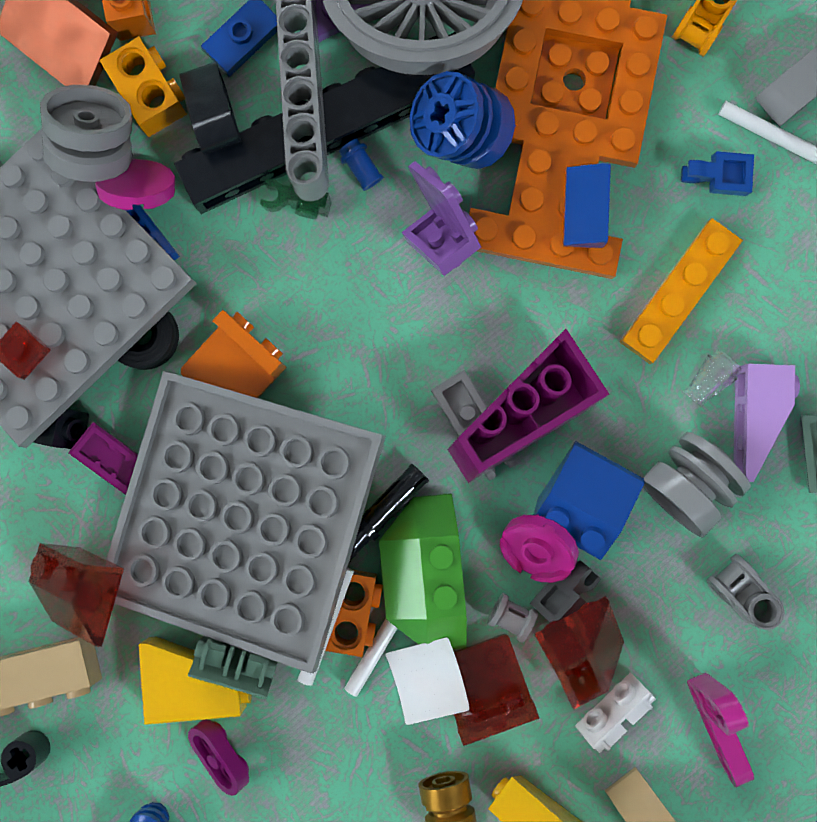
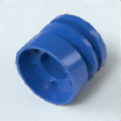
(461, 120)

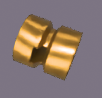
(447, 797)

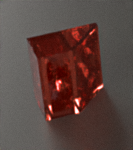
(583, 651)

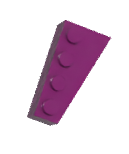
(537, 402)

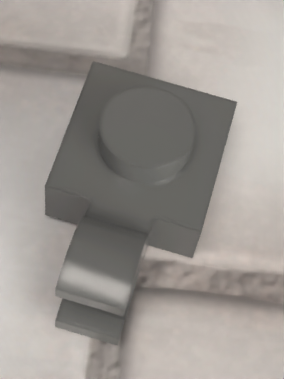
(562, 597)

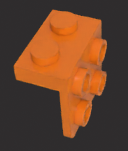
(235, 358)

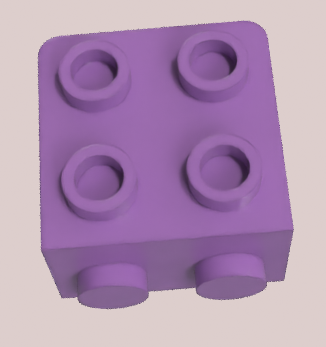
(445, 232)

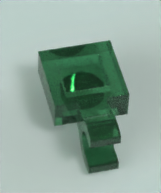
(287, 196)

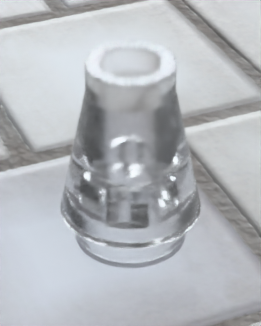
(713, 376)

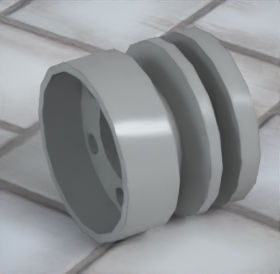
(701, 477)

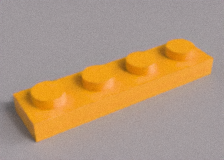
(681, 291)

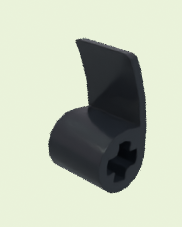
(16, 763)

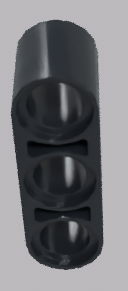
(209, 108)

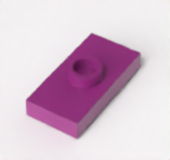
(105, 456)

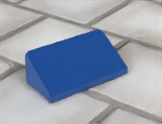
(587, 205)

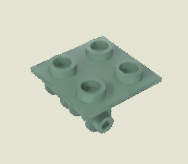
(232, 667)

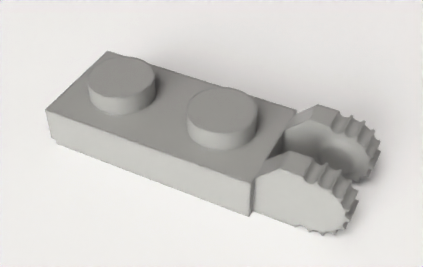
(462, 407)

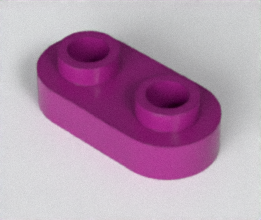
(218, 757)

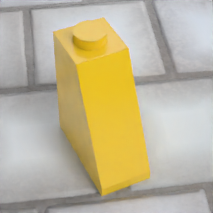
(173, 695)
(523, 802)

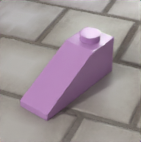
(762, 405)

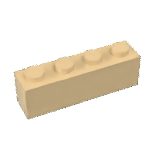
(47, 671)

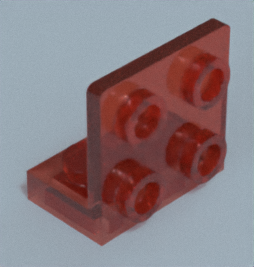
(493, 689)

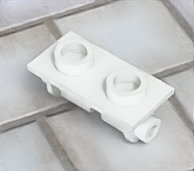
(603, 723)

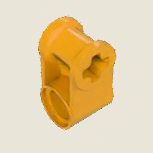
(703, 23)

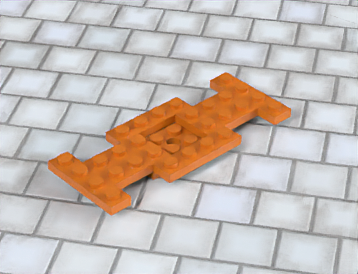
(567, 125)

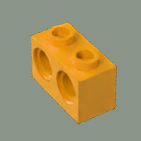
(145, 86)

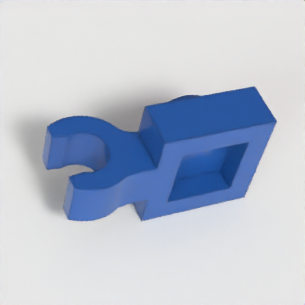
(726, 172)

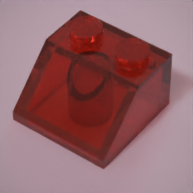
(76, 589)

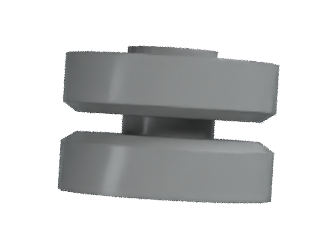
(86, 132)

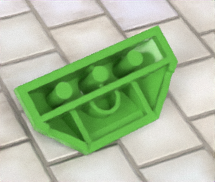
(425, 572)

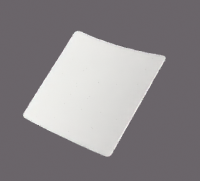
(428, 681)

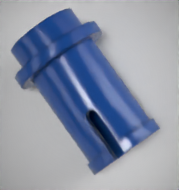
(360, 164)

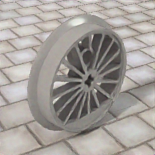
(422, 55)

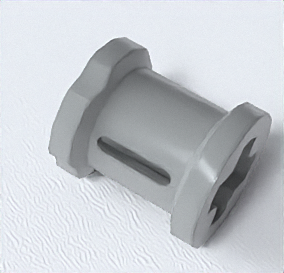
(512, 617)

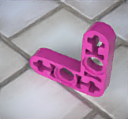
(723, 718)

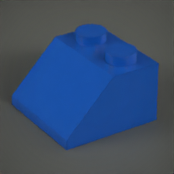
(590, 498)

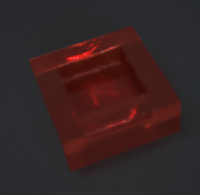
(21, 350)

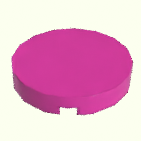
(141, 183)
(539, 548)

